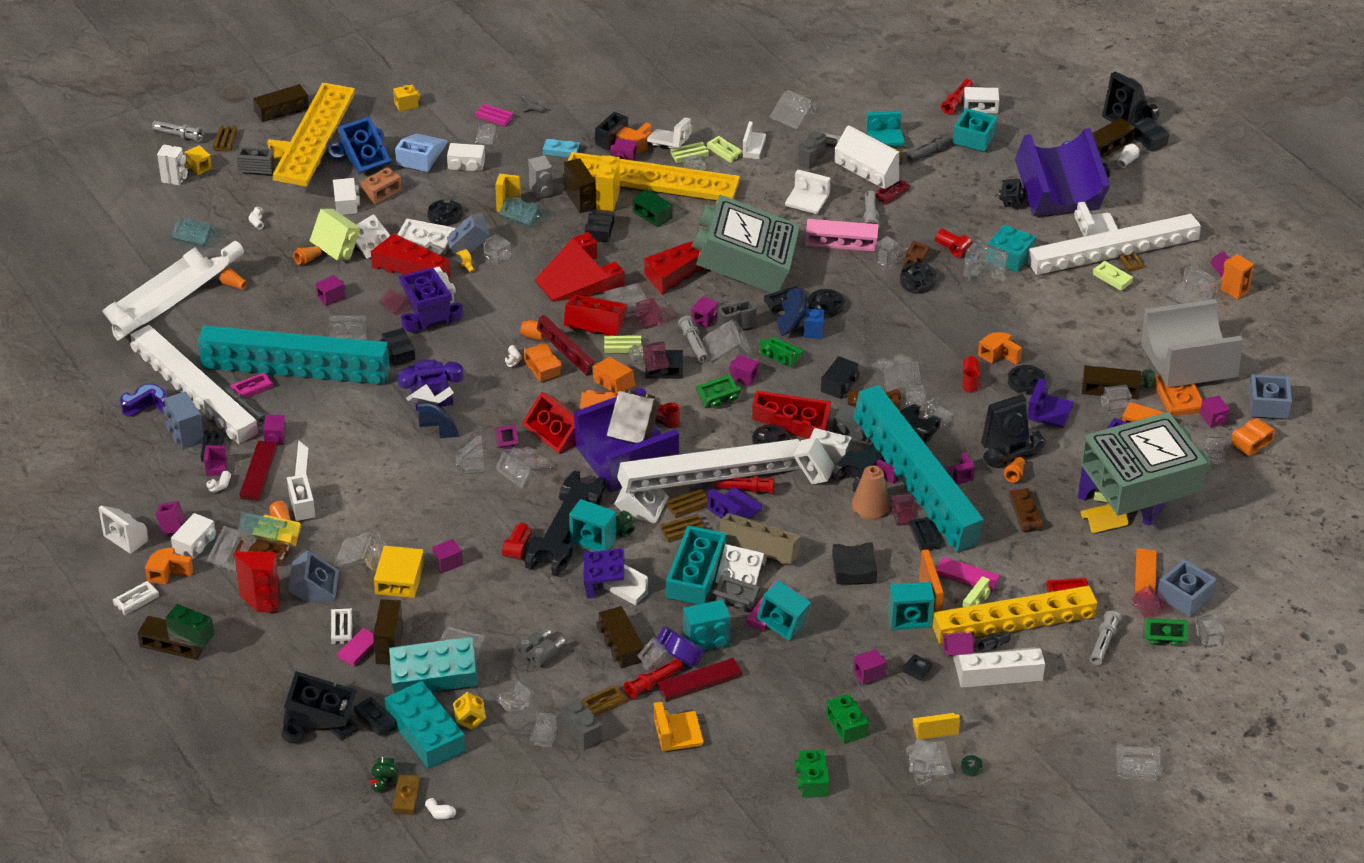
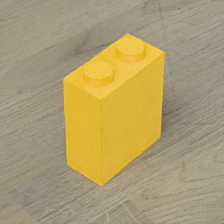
(608, 183)
(399, 571)

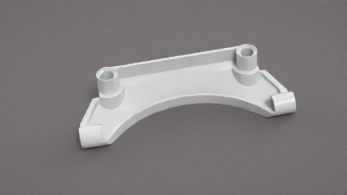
(167, 289)

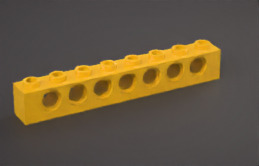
(1017, 613)

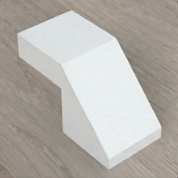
(425, 395)

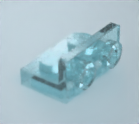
(520, 211)
(192, 232)
(261, 525)

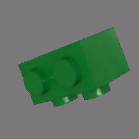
(1165, 629)
(847, 718)
(813, 773)

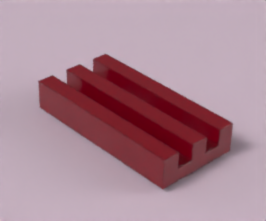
(893, 192)

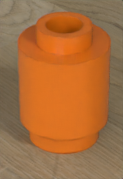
(529, 330)

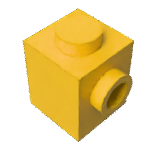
(406, 97)
(198, 160)

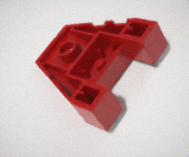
(577, 273)

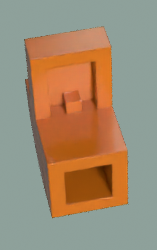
(640, 136)
(999, 345)
(167, 562)

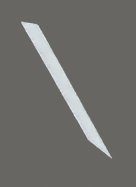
(301, 462)

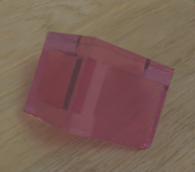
(391, 300)
(648, 313)
(654, 356)
(902, 509)
(1147, 601)

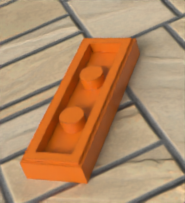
(1145, 569)

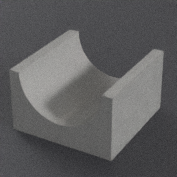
(1188, 344)

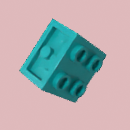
(885, 127)

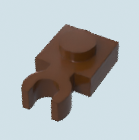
(916, 253)

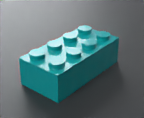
(695, 565)
(437, 664)
(425, 724)

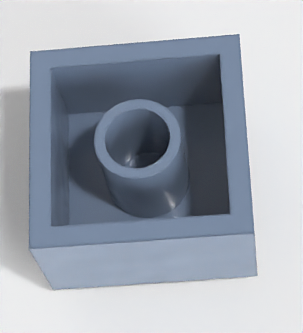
(1269, 396)
(183, 420)
(1186, 587)

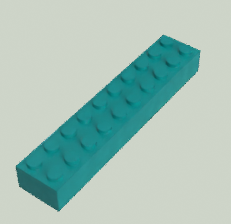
(294, 355)
(918, 468)

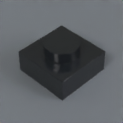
(917, 667)

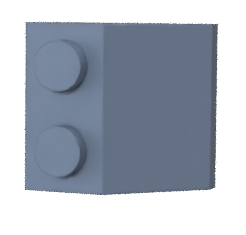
(469, 234)
(313, 578)

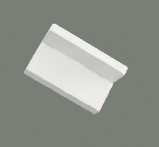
(753, 143)
(632, 588)

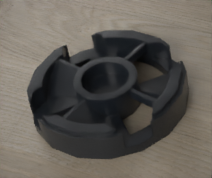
(441, 211)
(917, 277)
(820, 301)
(1021, 379)
(761, 436)

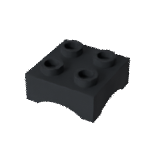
(854, 563)

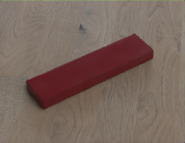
(565, 345)
(258, 470)
(699, 679)

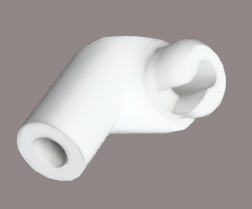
(255, 218)
(515, 356)
(221, 484)
(440, 811)

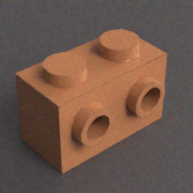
(381, 186)

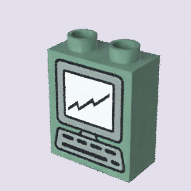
(745, 243)
(1144, 463)

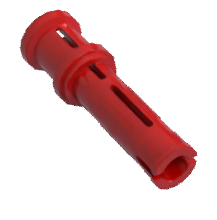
(954, 99)
(754, 484)
(646, 681)

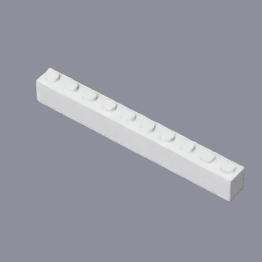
(1113, 243)
(200, 388)
(708, 466)

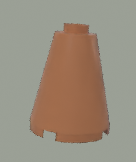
(871, 495)

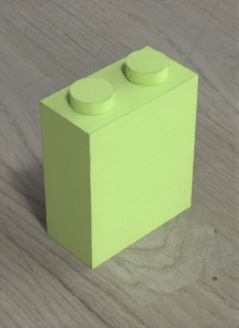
(335, 234)

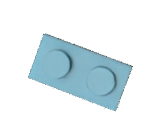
(560, 148)

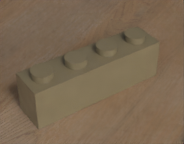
(761, 538)

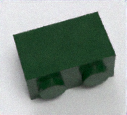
(652, 208)
(190, 625)

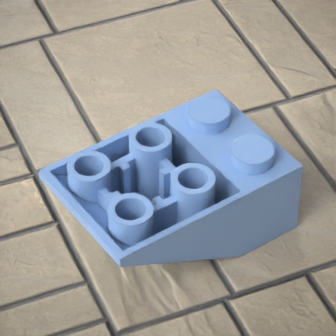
(419, 151)

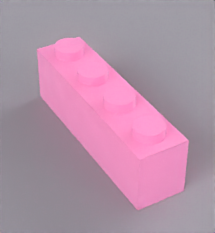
(841, 235)

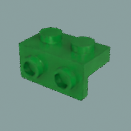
(780, 351)
(718, 391)

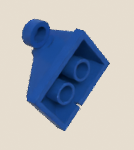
(361, 145)

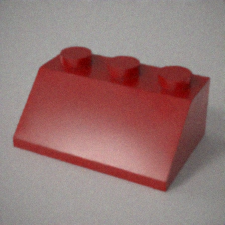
(594, 315)
(551, 422)
(258, 580)

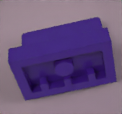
(1048, 408)
(732, 502)
(602, 567)

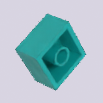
(975, 129)
(1015, 243)
(592, 526)
(910, 605)
(783, 610)
(707, 624)

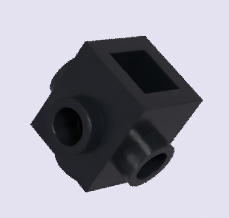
(1012, 193)

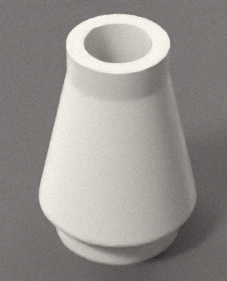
(1128, 155)

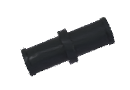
(992, 641)

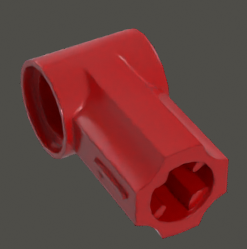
(956, 244)
(971, 374)
(669, 414)
(516, 545)

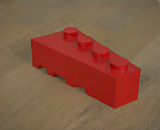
(406, 257)
(671, 266)
(793, 413)

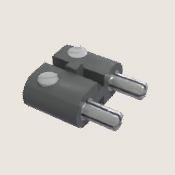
(539, 648)

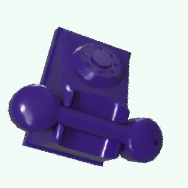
(429, 301)
(434, 375)

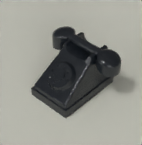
(1127, 100)
(1008, 432)
(313, 705)

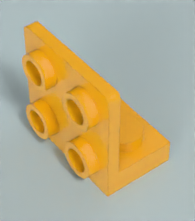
(676, 730)

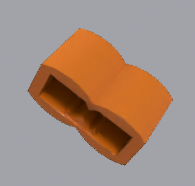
(542, 362)
(1253, 436)

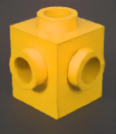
(469, 710)

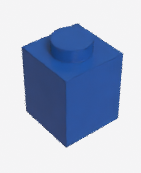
(813, 323)

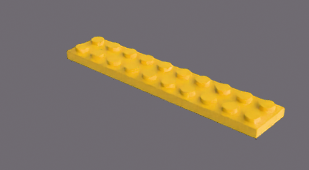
(313, 134)
(667, 178)

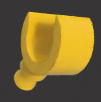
(467, 261)

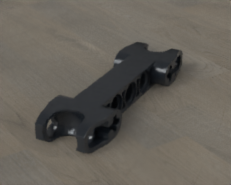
(853, 465)
(555, 544)

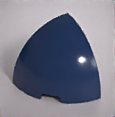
(794, 311)
(435, 416)

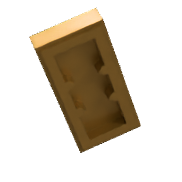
(406, 794)

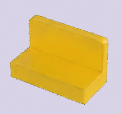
(506, 186)
(1103, 518)
(286, 536)
(936, 725)

